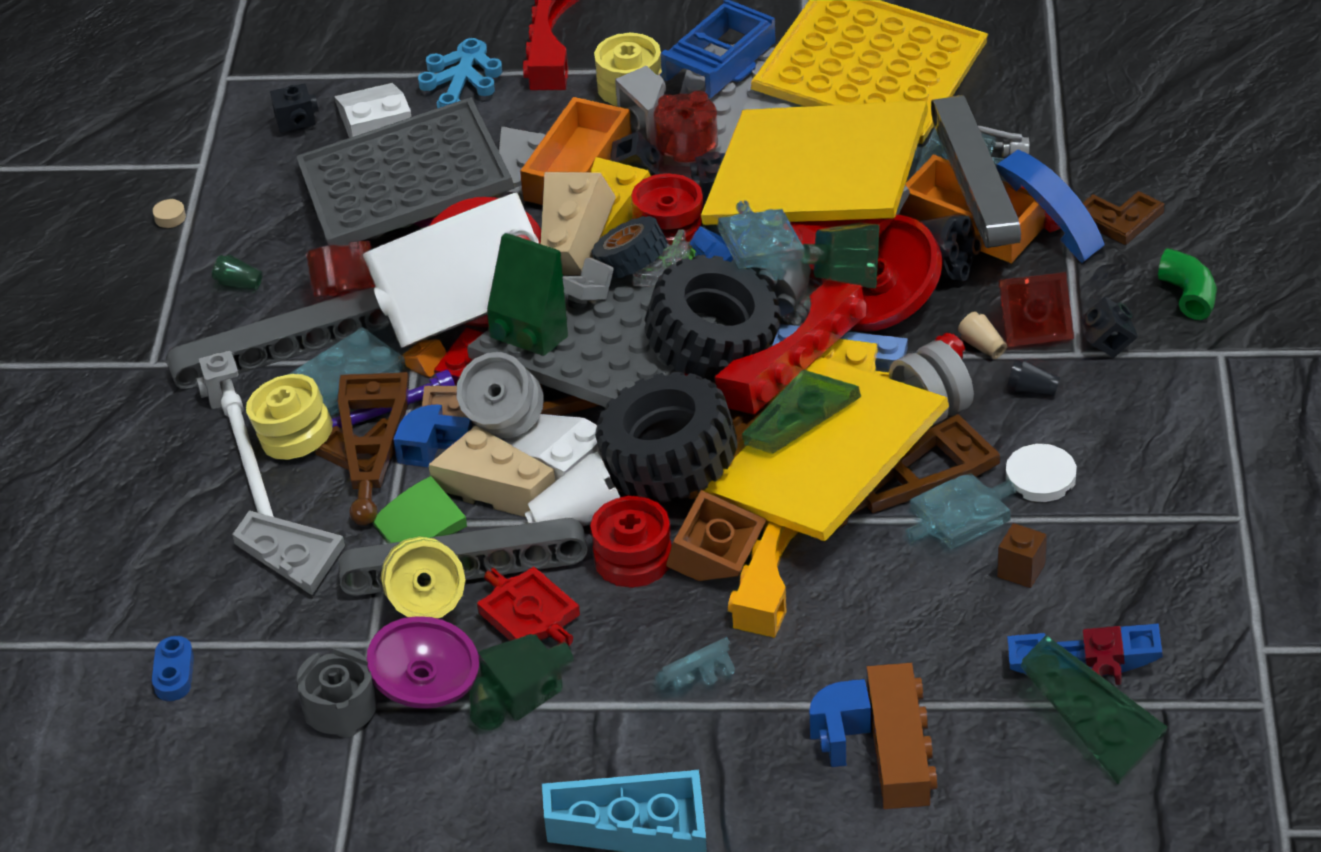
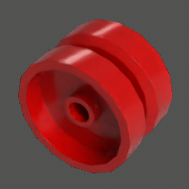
(672, 201)
(631, 541)

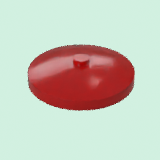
(905, 274)

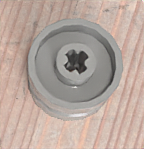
(936, 370)
(499, 395)

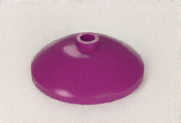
(427, 650)

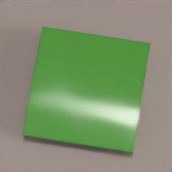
(421, 512)

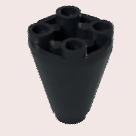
(957, 244)

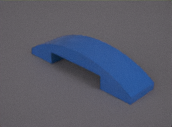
(1056, 199)
(1140, 647)

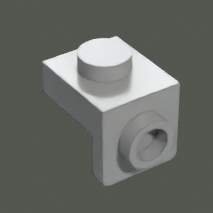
(592, 283)
(215, 369)

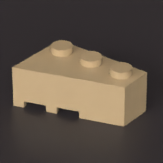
(574, 215)
(491, 472)

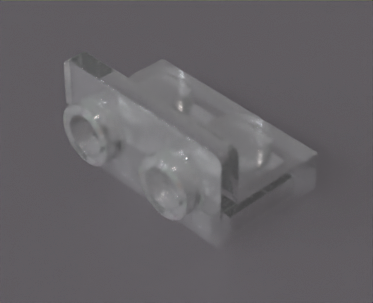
(677, 251)

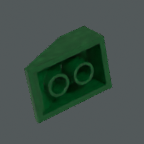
(527, 296)

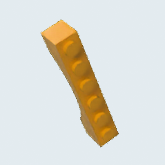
(761, 597)

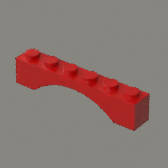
(545, 55)
(757, 378)

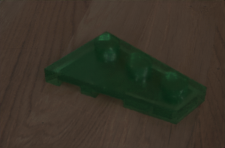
(797, 409)

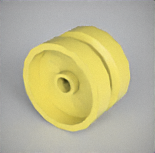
(623, 55)
(289, 416)
(420, 556)

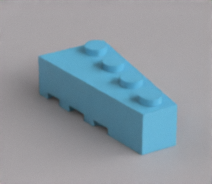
(628, 813)

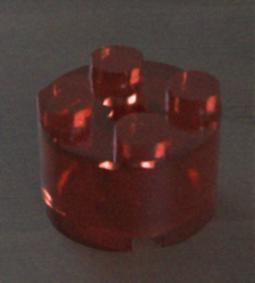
(685, 125)
(339, 269)

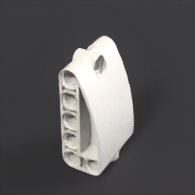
(444, 270)

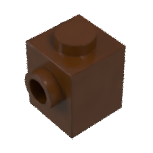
(1022, 555)

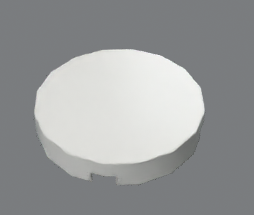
(1041, 472)

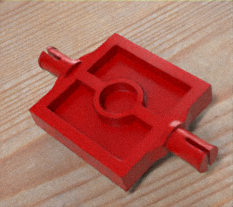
(528, 606)

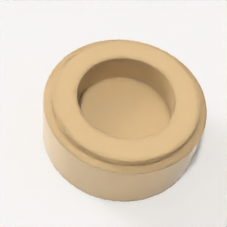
(169, 213)

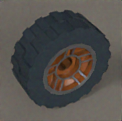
(631, 246)

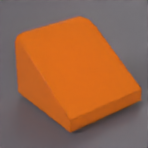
(424, 356)

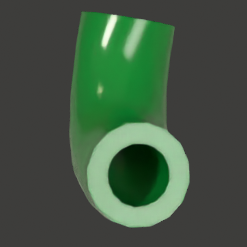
(1194, 280)

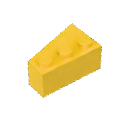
(621, 180)

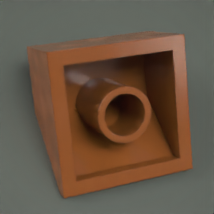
(714, 539)

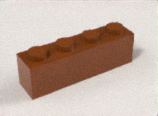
(899, 736)

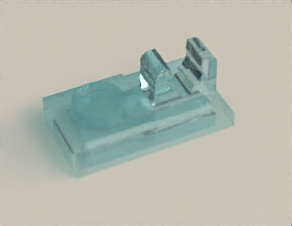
(681, 671)

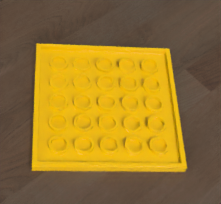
(868, 55)
(819, 161)
(838, 462)

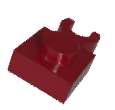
(1104, 651)

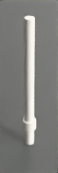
(233, 408)

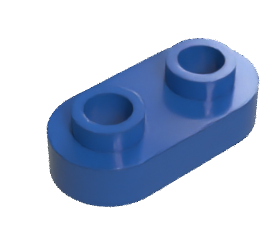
(173, 668)

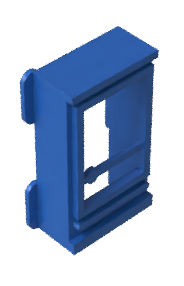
(735, 62)

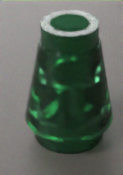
(236, 273)
(486, 705)

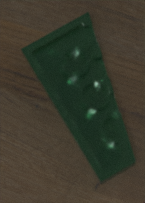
(1098, 712)

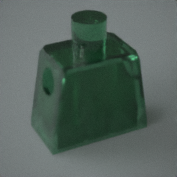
(845, 254)
(525, 672)

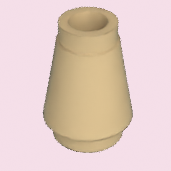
(981, 334)

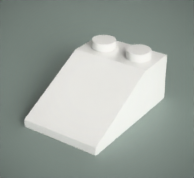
(372, 108)
(558, 442)

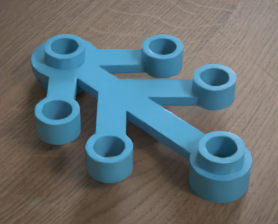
(468, 53)

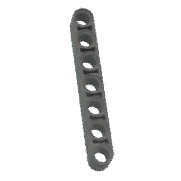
(975, 172)
(281, 336)
(479, 552)

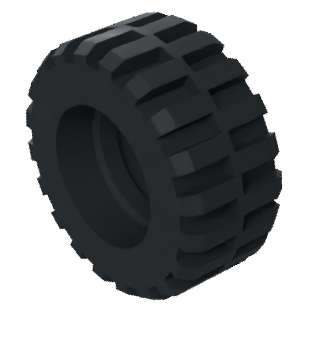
(718, 290)
(672, 466)

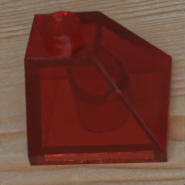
(1036, 309)

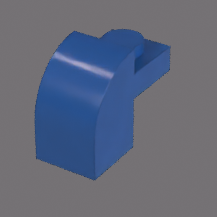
(425, 432)
(839, 712)

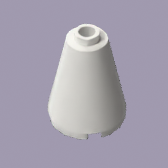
(575, 494)

